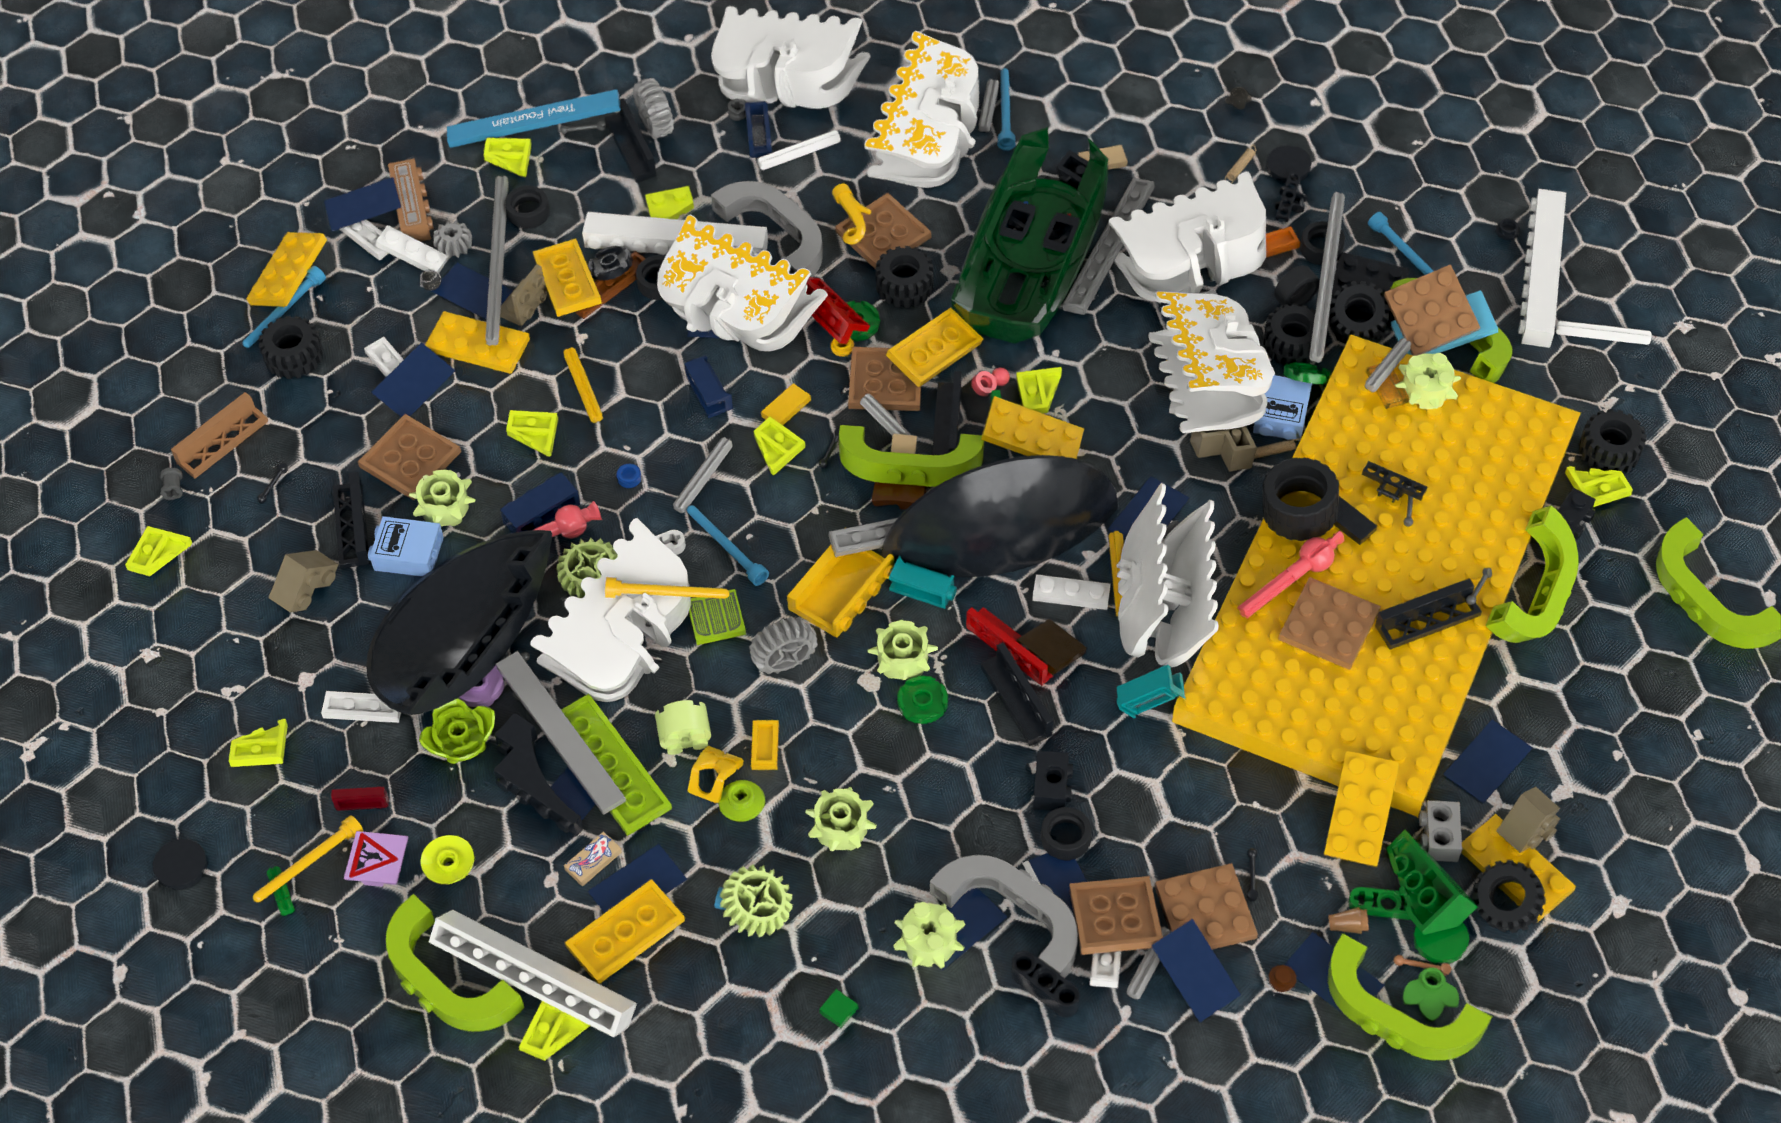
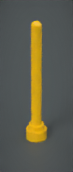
(616, 587)
(346, 831)

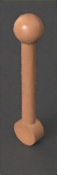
(1444, 968)

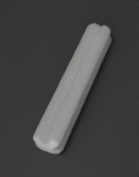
(988, 105)
(1387, 365)
(882, 415)
(1145, 971)

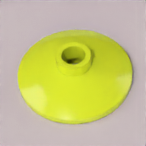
(444, 850)

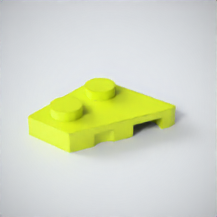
(259, 747)

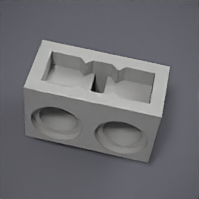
(1446, 831)

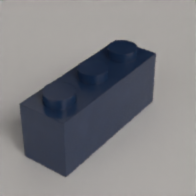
(539, 504)

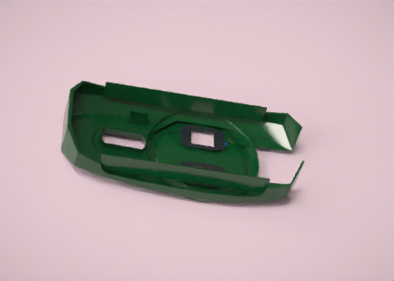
(1031, 250)

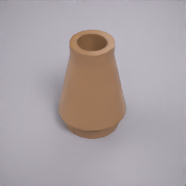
(1350, 921)

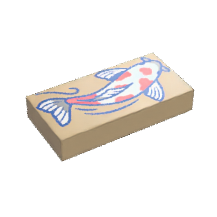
(592, 859)

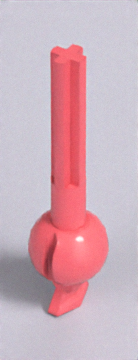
(571, 520)
(1314, 555)

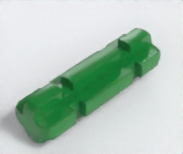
(282, 894)

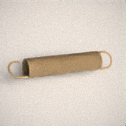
(1241, 164)
(1275, 448)

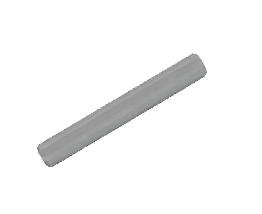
(702, 475)

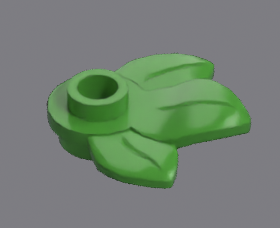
(1431, 997)

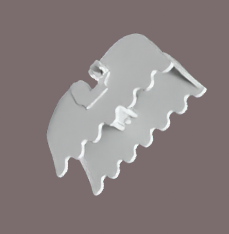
(786, 58)
(1176, 241)
(1163, 577)
(603, 637)

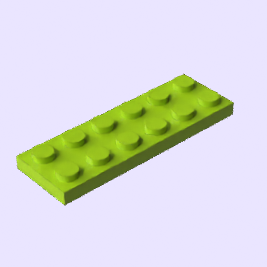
(642, 795)

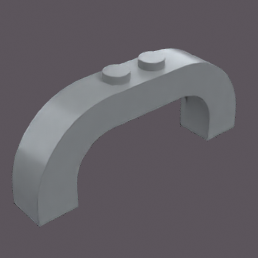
(761, 197)
(1022, 890)

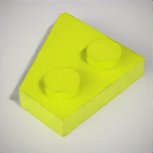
(508, 154)
(670, 203)
(1038, 388)
(533, 429)
(777, 444)
(1600, 484)
(156, 550)
(550, 1031)

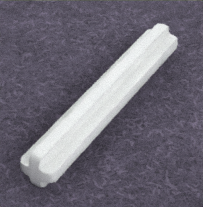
(798, 150)
(1603, 332)

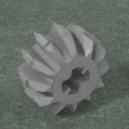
(452, 239)

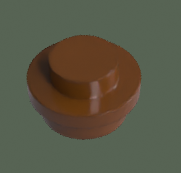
(1282, 978)

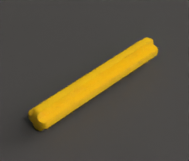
(583, 385)
(1116, 545)

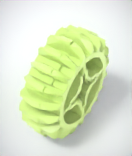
(587, 556)
(775, 908)

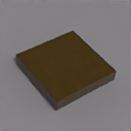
(1052, 645)

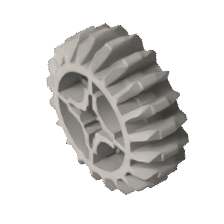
(653, 108)
(783, 645)

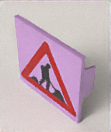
(376, 858)

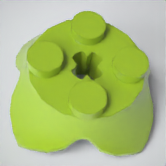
(457, 718)

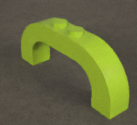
(1494, 351)
(906, 467)
(1554, 589)
(1701, 604)
(467, 1014)
(1389, 1023)

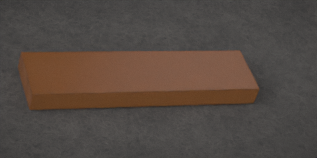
(609, 288)

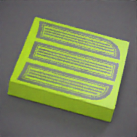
(716, 618)

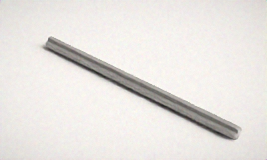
(496, 261)
(1327, 278)

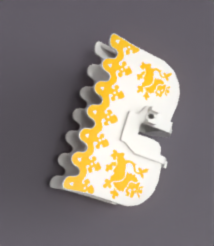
(930, 117)
(734, 291)
(1212, 362)

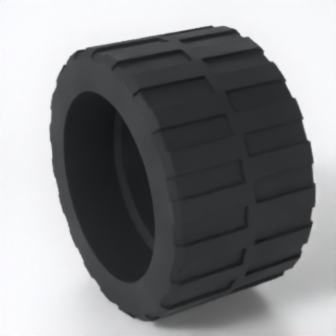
(1295, 476)

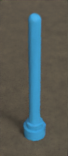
(1006, 138)
(1379, 223)
(313, 277)
(756, 572)

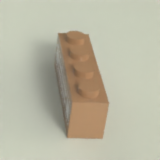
(413, 208)

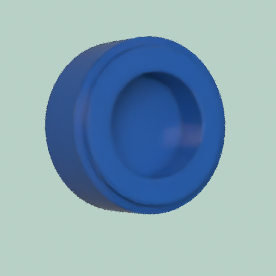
(629, 475)

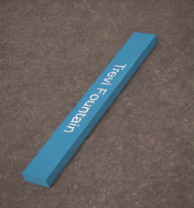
(533, 118)

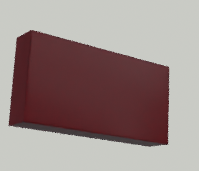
(360, 798)

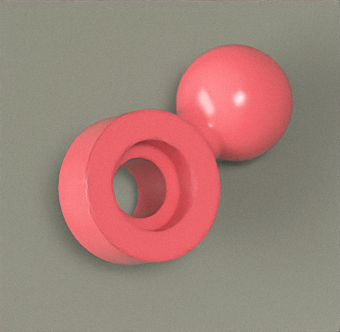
(999, 377)

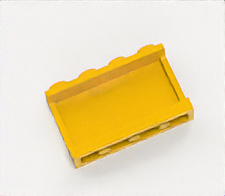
(839, 588)

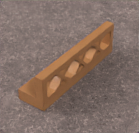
(215, 433)

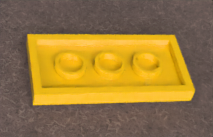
(286, 269)
(567, 277)
(465, 341)
(934, 347)
(1030, 431)
(1361, 808)
(1488, 846)
(624, 931)

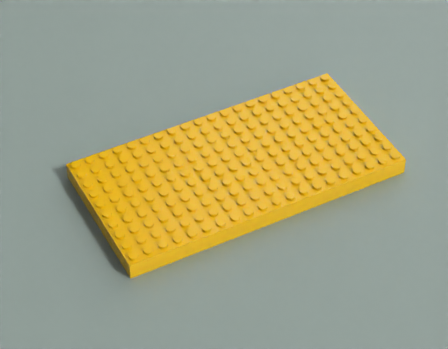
(1485, 472)

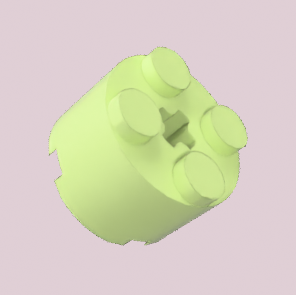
(683, 726)

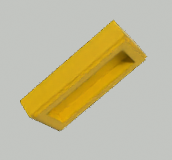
(786, 404)
(765, 745)

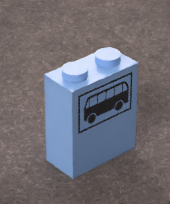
(1285, 409)
(405, 546)

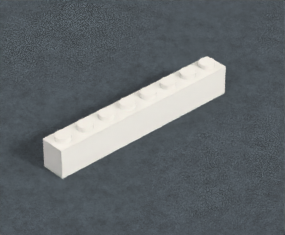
(657, 234)
(1543, 268)
(532, 973)

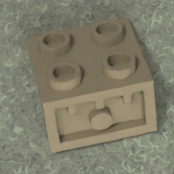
(525, 298)

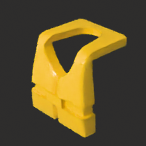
(723, 764)

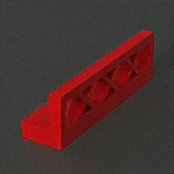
(835, 313)
(994, 632)

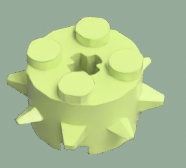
(1428, 380)
(442, 498)
(902, 650)
(840, 819)
(929, 934)

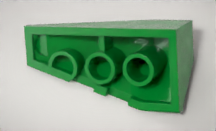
(1430, 893)

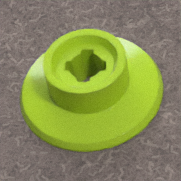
(742, 809)

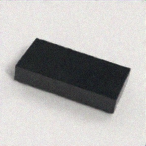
(1354, 523)

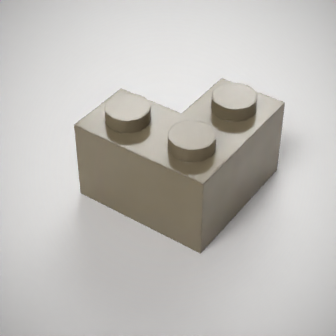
(1232, 444)
(299, 577)
(1530, 821)

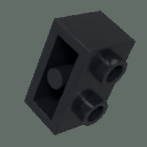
(1071, 169)
(1577, 510)

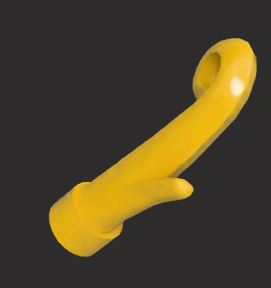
(853, 208)

